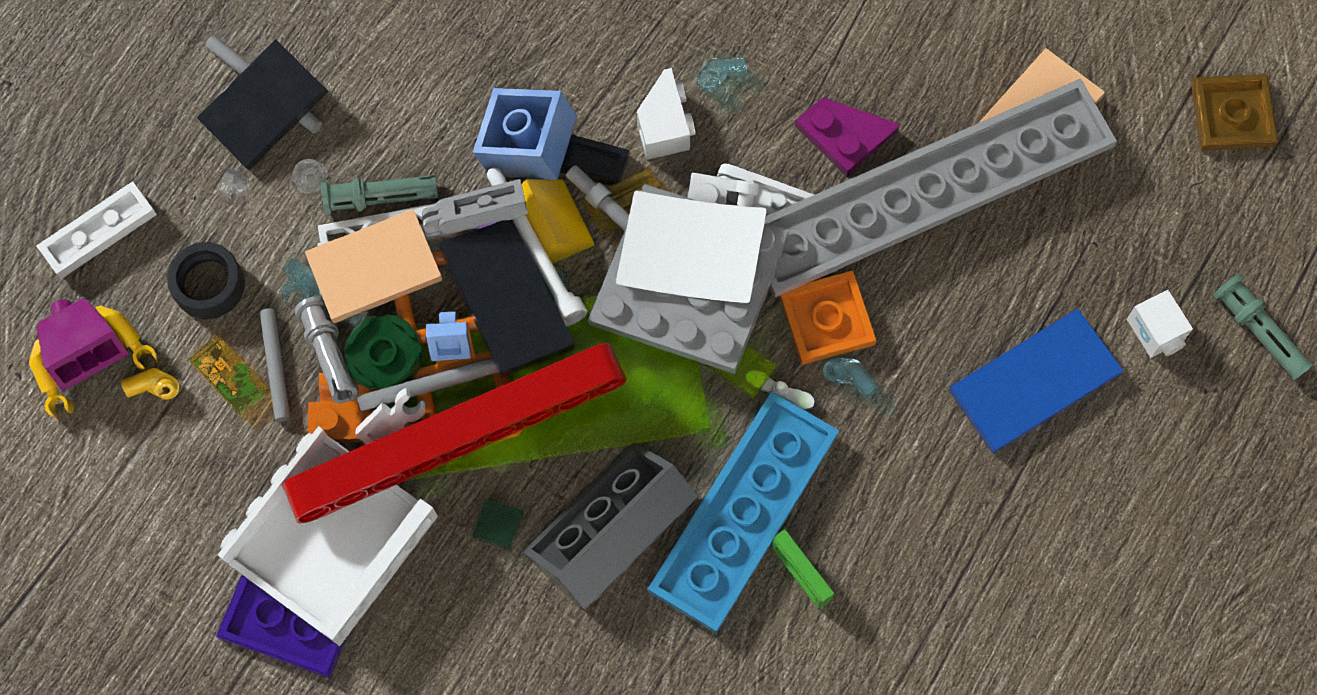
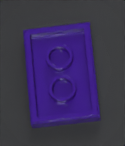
(271, 629)

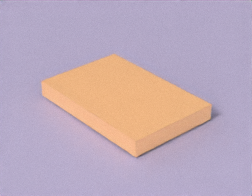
(1041, 77)
(373, 266)

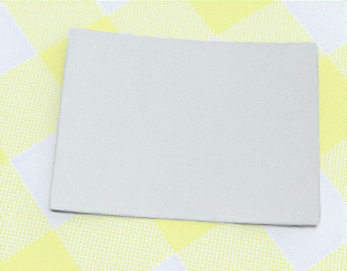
(691, 247)

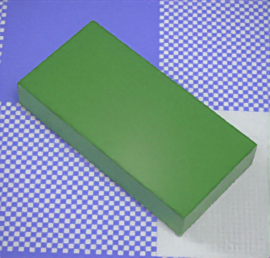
(802, 569)

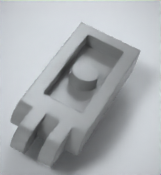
(476, 208)

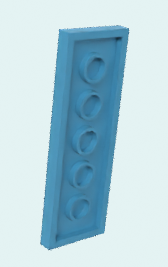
(743, 512)

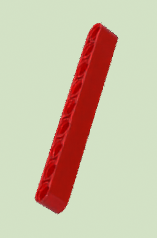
(453, 433)

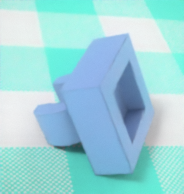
(448, 339)

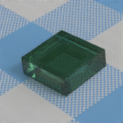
(498, 524)

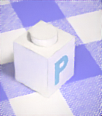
(1160, 324)

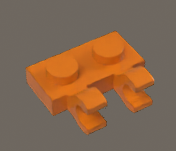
(336, 419)

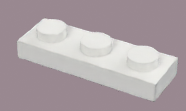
(96, 230)

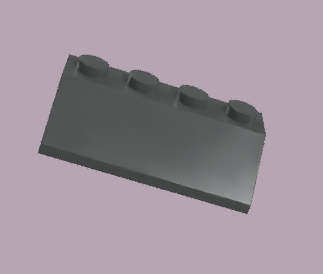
(611, 524)

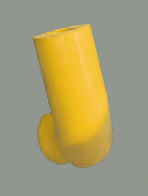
(152, 380)

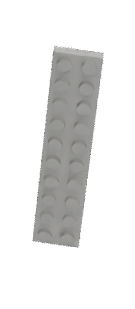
(938, 183)

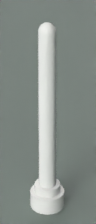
(568, 305)

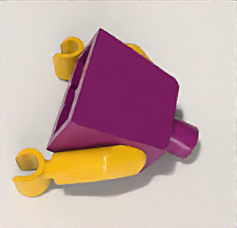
(78, 344)

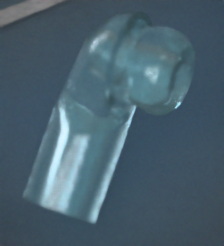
(717, 70)
(850, 372)

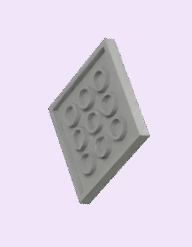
(683, 325)

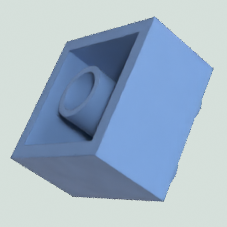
(525, 133)

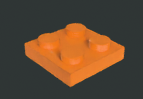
(827, 318)

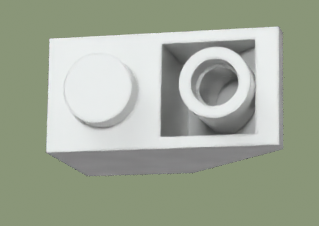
(661, 118)

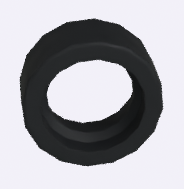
(193, 256)

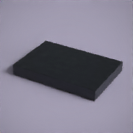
(262, 104)

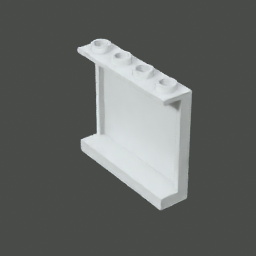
(334, 564)

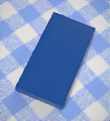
(1035, 380)

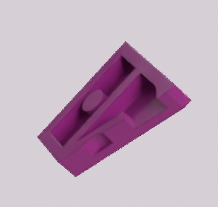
(845, 133)

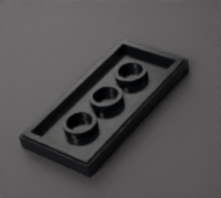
(506, 297)

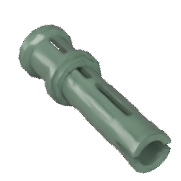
(361, 194)
(1244, 315)

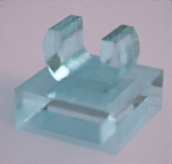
(300, 279)

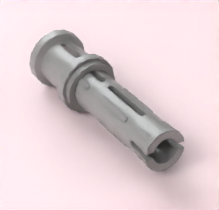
(322, 336)

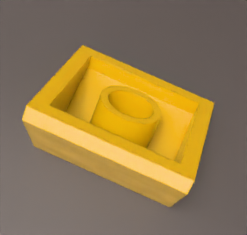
(555, 218)

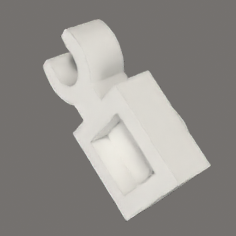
(387, 420)

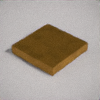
(1234, 112)

